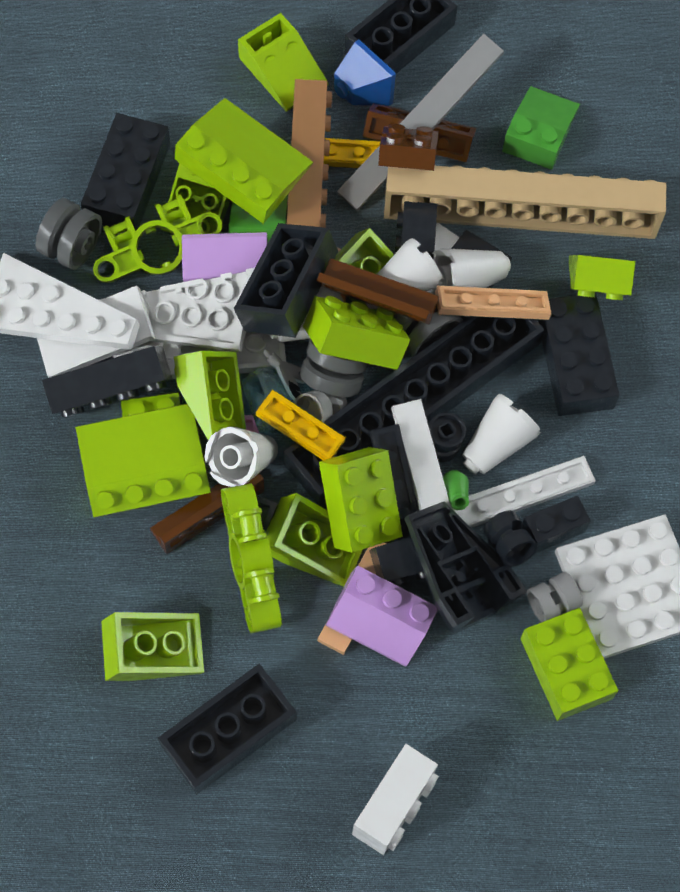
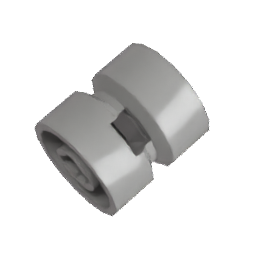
(320, 404)
(563, 592)

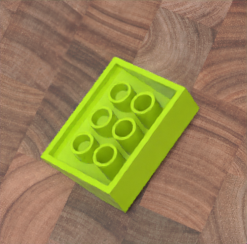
(241, 159)
(142, 460)

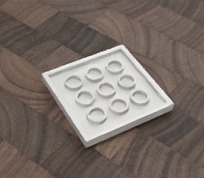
(627, 584)

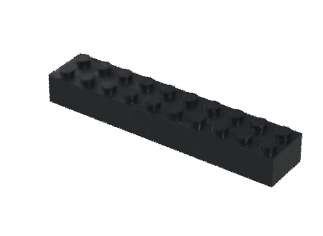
(437, 375)

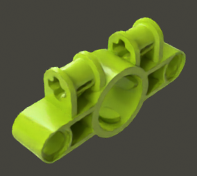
(129, 259)
(251, 558)

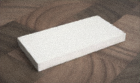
(64, 356)

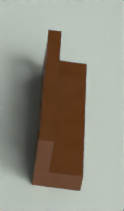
(453, 138)
(379, 291)
(195, 517)

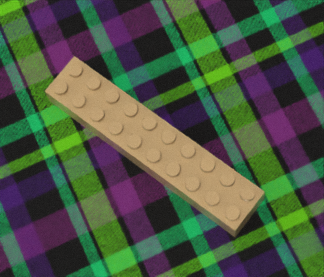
(531, 200)

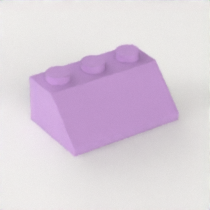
(216, 254)
(381, 616)

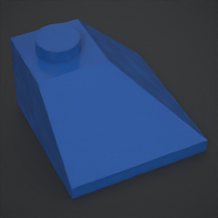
(364, 78)

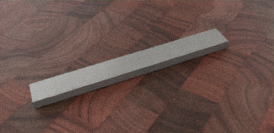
(427, 113)

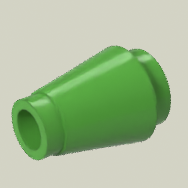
(457, 489)

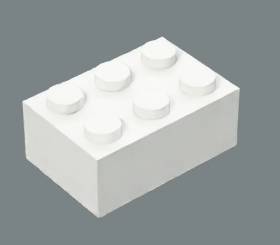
(396, 800)

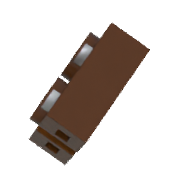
(408, 147)

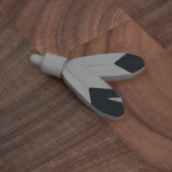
(287, 372)

